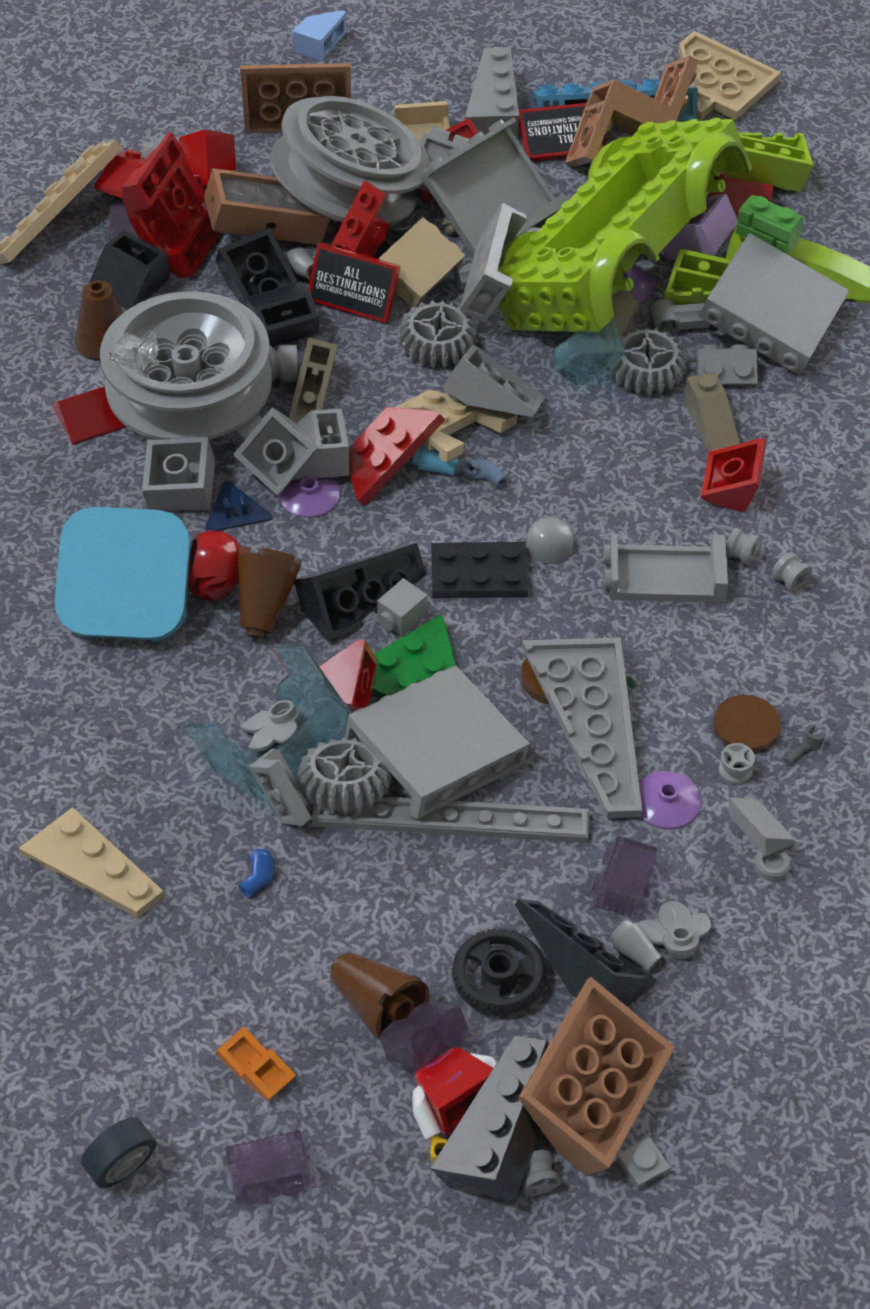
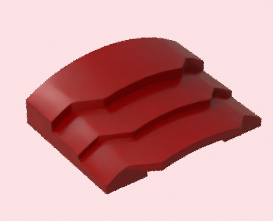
(170, 208)

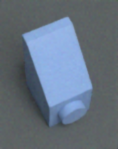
(319, 34)

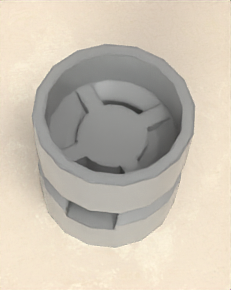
(284, 364)

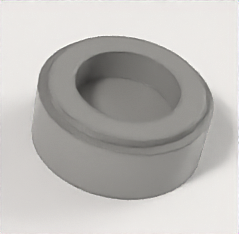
(772, 867)

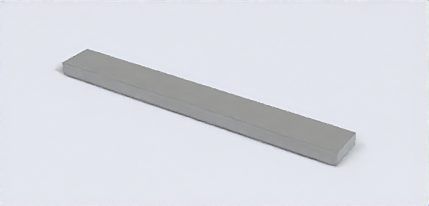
(465, 819)

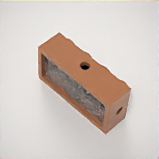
(255, 202)

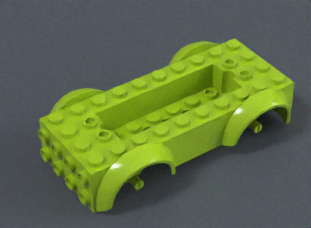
(631, 205)

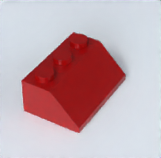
(118, 172)

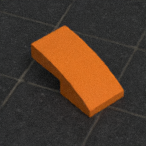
(254, 1064)

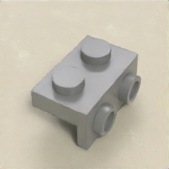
(732, 366)

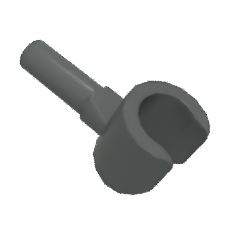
(808, 743)

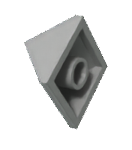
(276, 450)

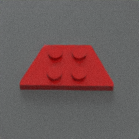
(387, 447)

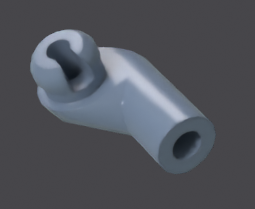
(484, 470)

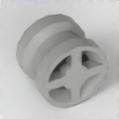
(742, 546)
(791, 571)
(735, 755)
(539, 1174)

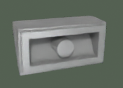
(759, 825)

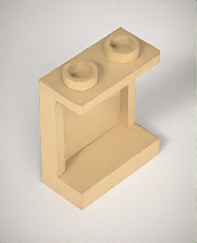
(422, 116)
(424, 261)

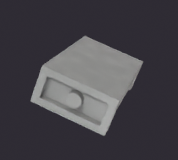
(485, 284)
(666, 572)

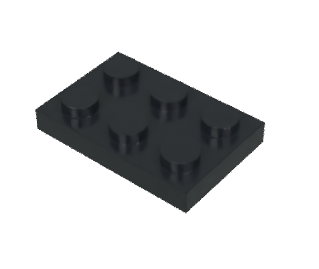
(479, 570)

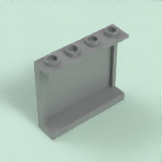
(482, 177)
(773, 303)
(439, 739)

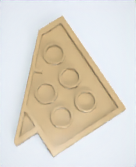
(726, 77)

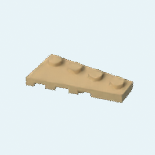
(92, 862)

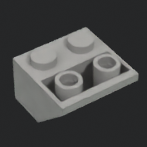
(330, 437)

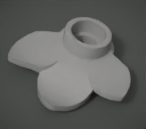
(272, 726)
(677, 929)

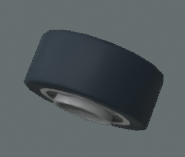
(118, 1152)

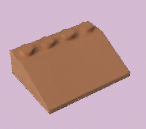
(274, 88)
(594, 1078)

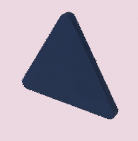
(235, 510)

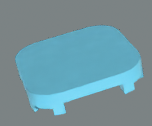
(123, 573)

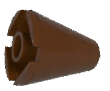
(96, 314)
(264, 588)
(377, 990)

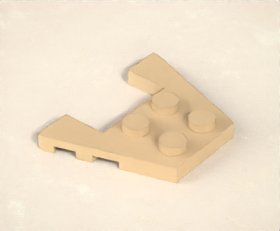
(456, 416)

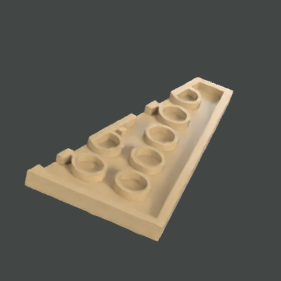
(58, 196)

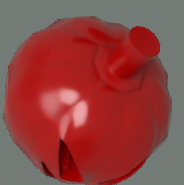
(213, 565)

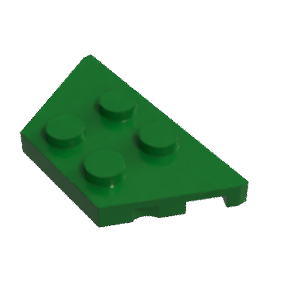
(413, 658)

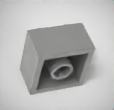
(178, 474)

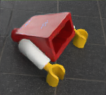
(446, 1092)

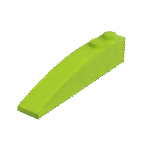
(828, 262)

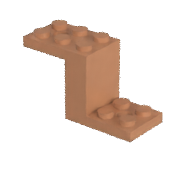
(627, 109)

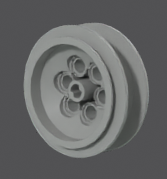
(337, 145)
(207, 370)

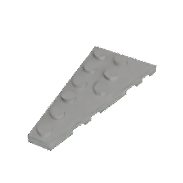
(591, 702)

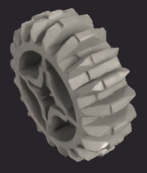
(437, 333)
(650, 362)
(343, 776)

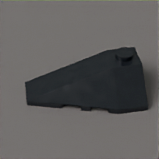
(347, 593)
(579, 955)

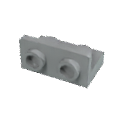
(281, 788)

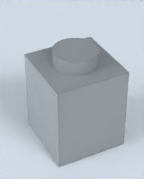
(401, 607)

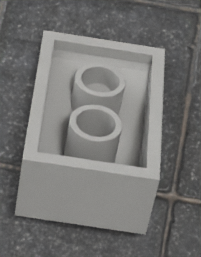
(489, 385)

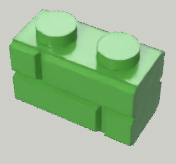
(770, 223)

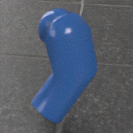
(261, 872)

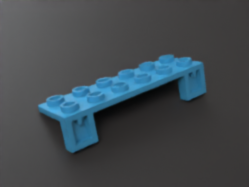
(550, 96)

